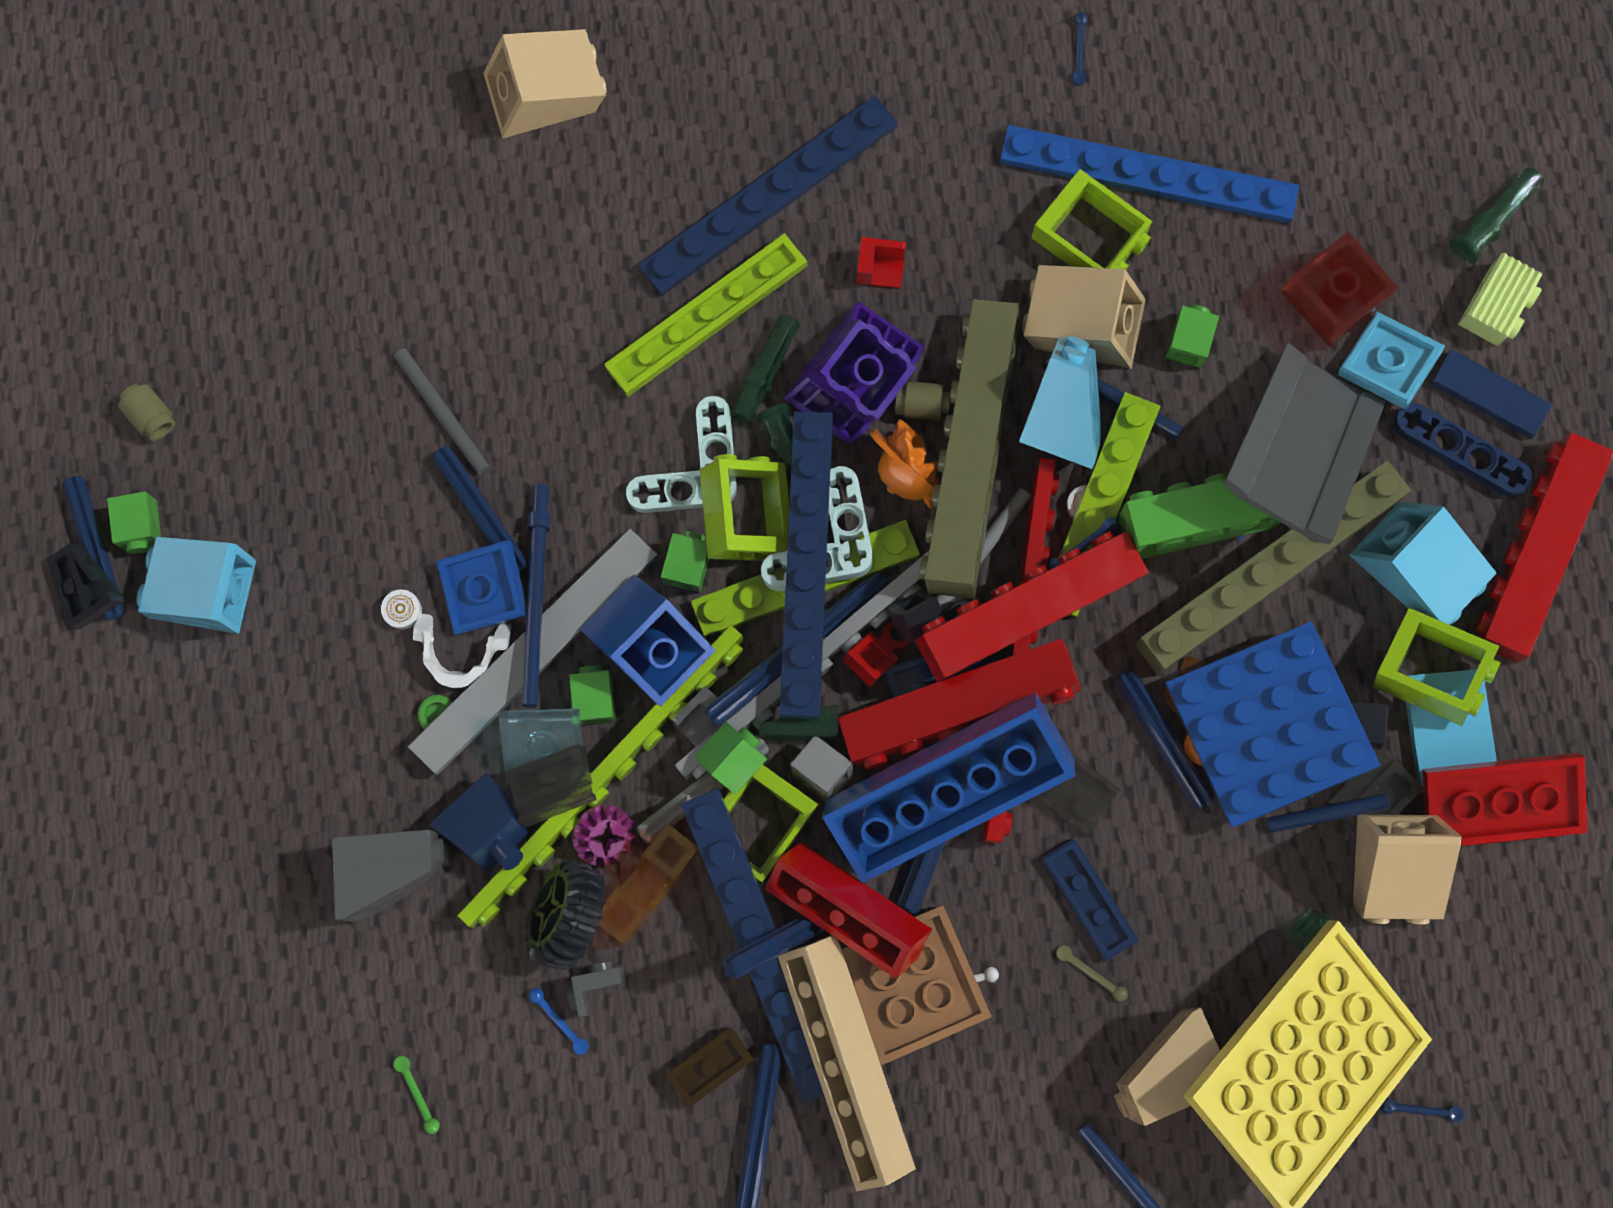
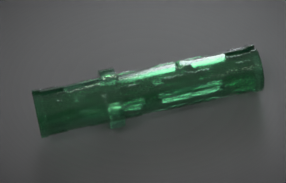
(758, 382)

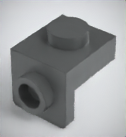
(599, 976)

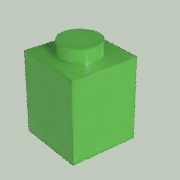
(1192, 335)
(134, 522)
(686, 562)
(593, 695)
(731, 756)

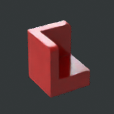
(881, 262)

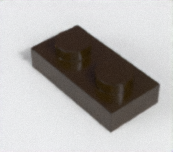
(709, 1067)

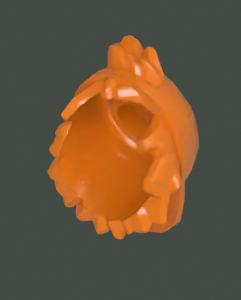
(905, 464)

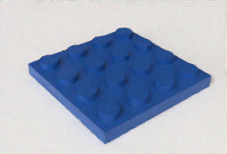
(1272, 725)

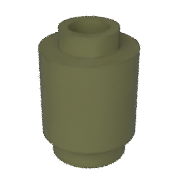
(922, 401)
(146, 411)

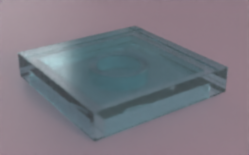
(536, 734)

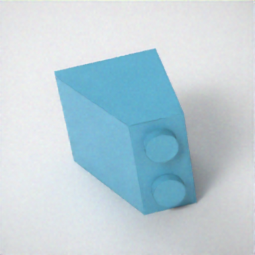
(1067, 405)
(1425, 560)
(196, 583)

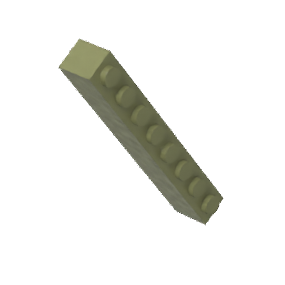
(972, 449)
(1265, 574)

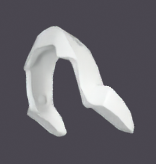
(424, 633)

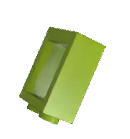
(1087, 188)
(718, 508)
(1423, 695)
(788, 795)

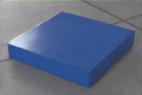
(482, 587)

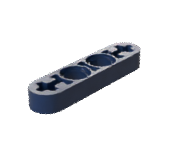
(1464, 444)

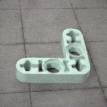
(691, 477)
(838, 568)

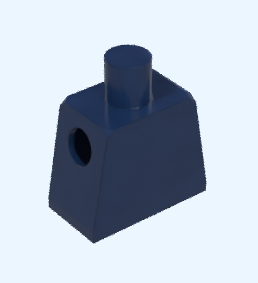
(483, 825)

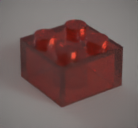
(1339, 289)

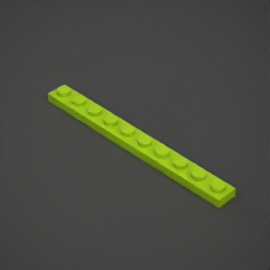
(616, 764)

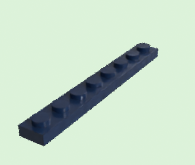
(768, 195)
(806, 566)
(749, 922)

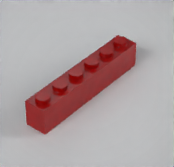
(1544, 546)
(1030, 606)
(942, 709)

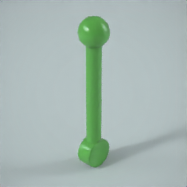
(402, 1065)

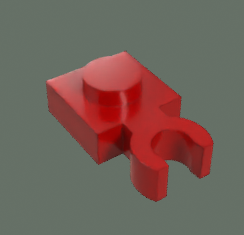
(874, 655)

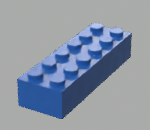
(949, 787)

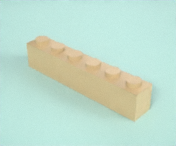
(846, 1063)

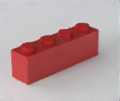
(848, 909)

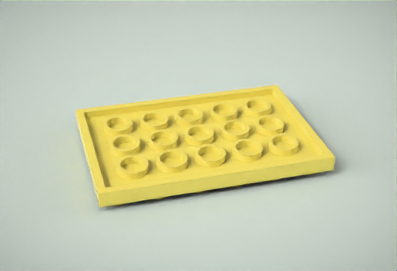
(1308, 1068)

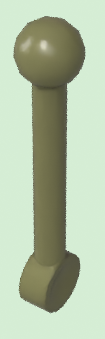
(1064, 954)

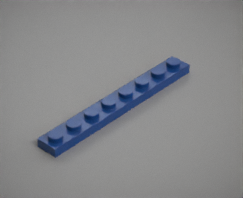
(1150, 174)

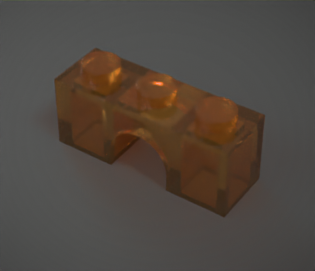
(648, 885)

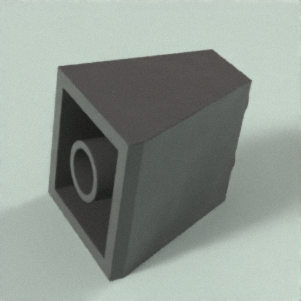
(383, 869)

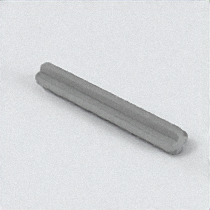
(673, 812)

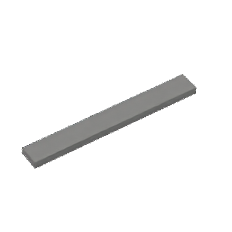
(504, 678)

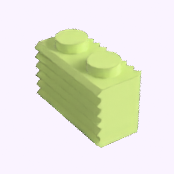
(1500, 300)

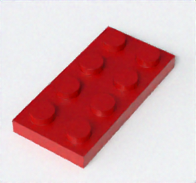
(1509, 798)

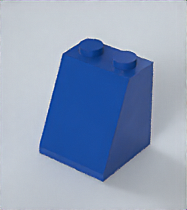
(647, 639)

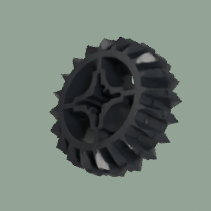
(565, 914)

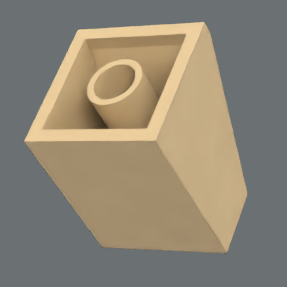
(543, 79)
(1087, 304)
(1404, 867)
(1167, 1069)

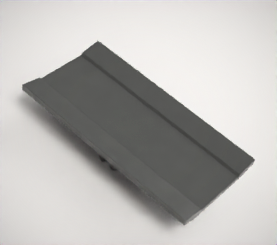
(1304, 447)

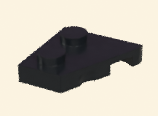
(81, 586)

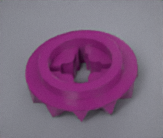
(593, 824)

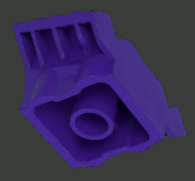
(856, 372)

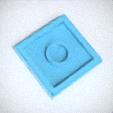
(1391, 360)

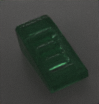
(803, 729)

